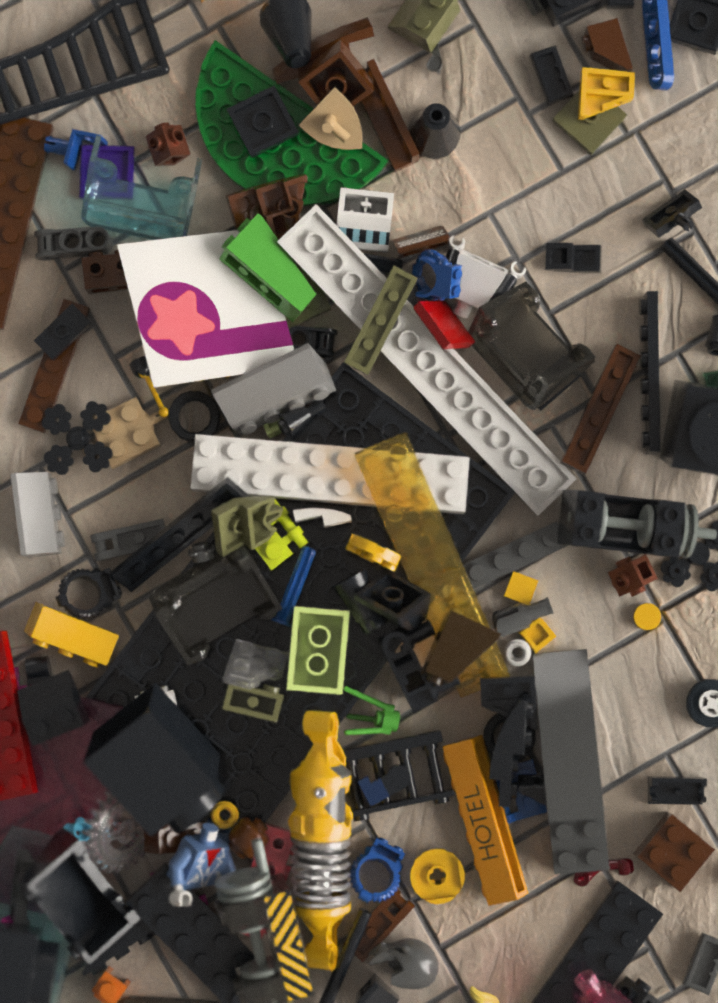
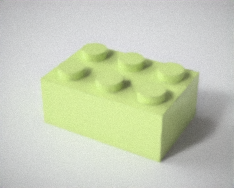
(318, 650)

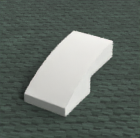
(330, 516)

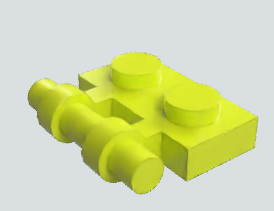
(276, 549)

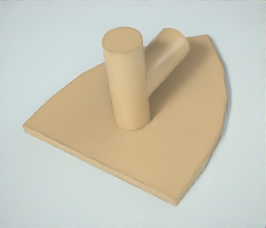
(334, 122)

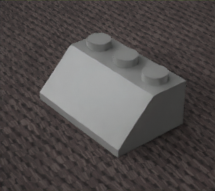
(37, 514)

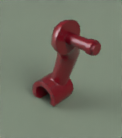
(624, 867)

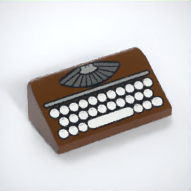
(421, 241)

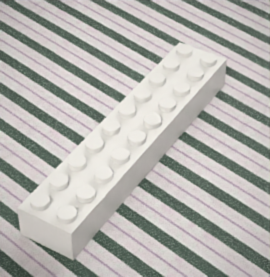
(313, 471)

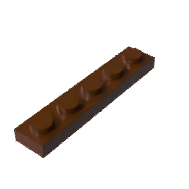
(49, 380)
(600, 409)

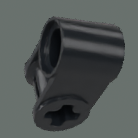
(315, 339)

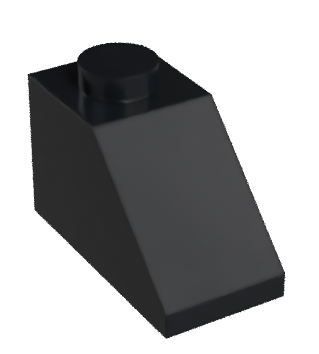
(376, 991)

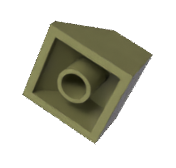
(424, 21)

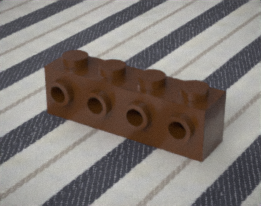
(103, 273)

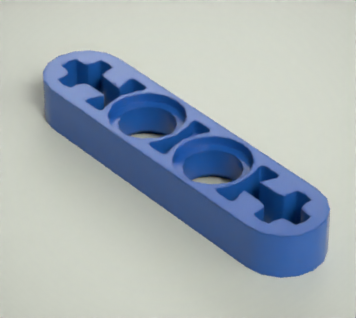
(659, 69)

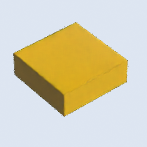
(520, 588)
(537, 634)

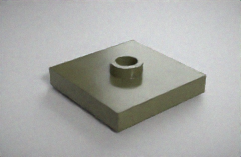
(589, 132)

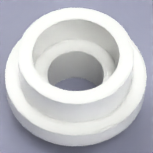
(511, 658)

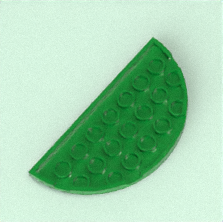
(230, 80)

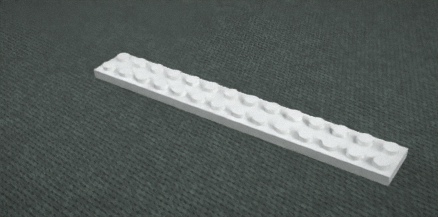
(435, 372)

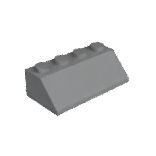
(274, 389)

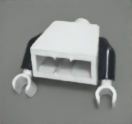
(480, 278)

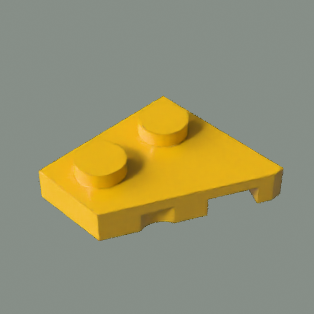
(603, 90)

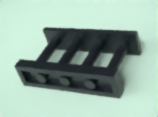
(402, 748)

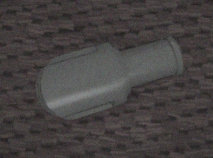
(520, 616)

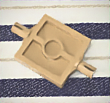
(129, 432)

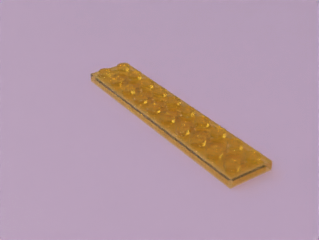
(425, 545)

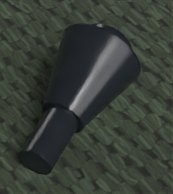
(293, 421)

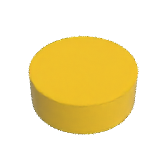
(647, 616)

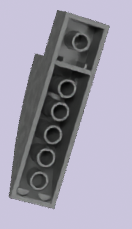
(570, 762)

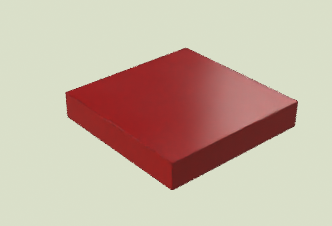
(444, 324)

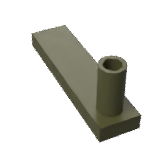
(380, 320)

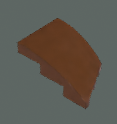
(275, 201)

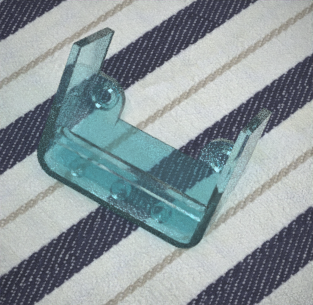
(137, 207)

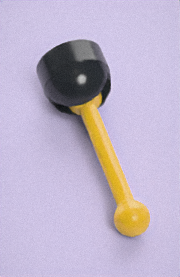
(141, 370)

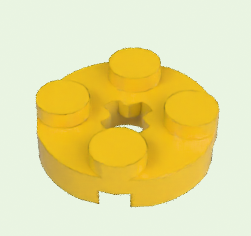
(372, 552)
(450, 884)

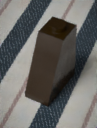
(456, 648)

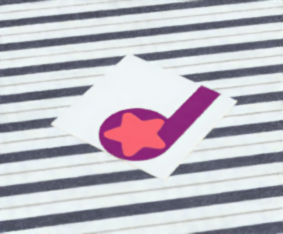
(198, 312)

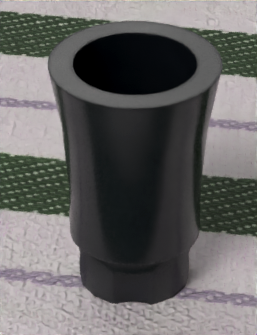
(366, 617)

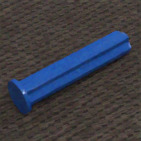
(295, 586)

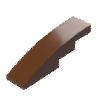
(347, 33)

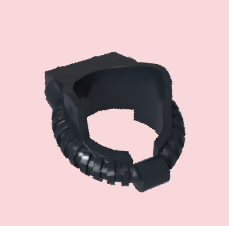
(106, 587)

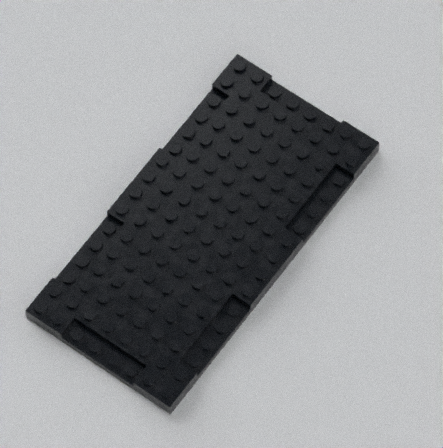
(261, 752)

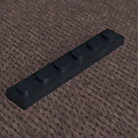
(650, 362)
(175, 536)

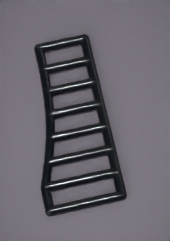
(69, 37)

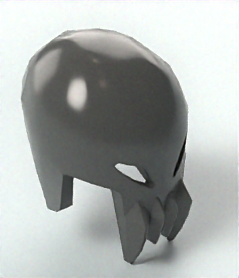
(410, 959)

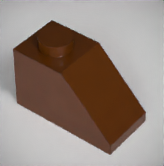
(607, 45)

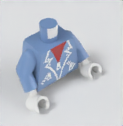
(198, 863)

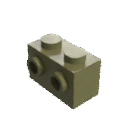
(254, 702)

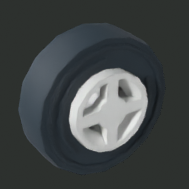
(696, 700)

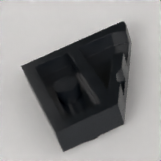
(502, 693)

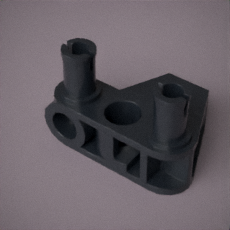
(407, 662)

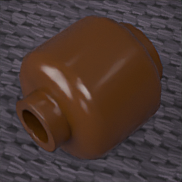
(242, 835)

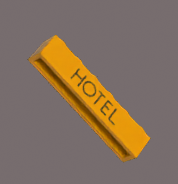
(484, 821)

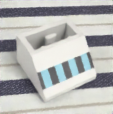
(366, 218)

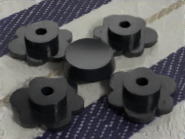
(77, 438)
(698, 558)

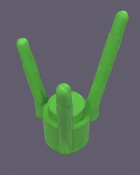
(385, 720)

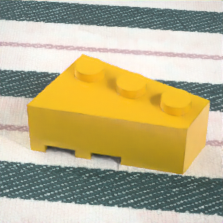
(70, 635)

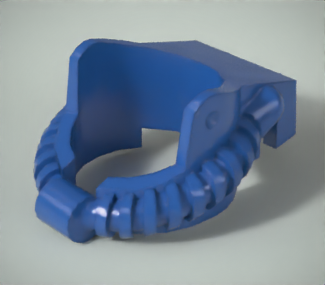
(447, 276)
(389, 857)

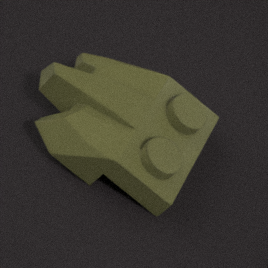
(244, 523)

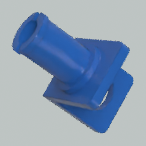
(72, 147)

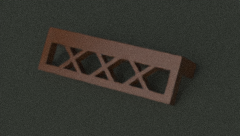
(388, 122)

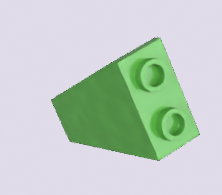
(267, 267)

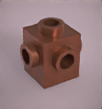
(167, 144)
(632, 575)

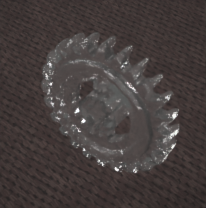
(111, 826)

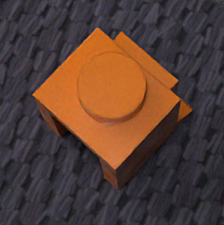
(109, 988)

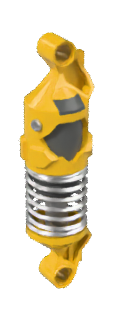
(320, 834)

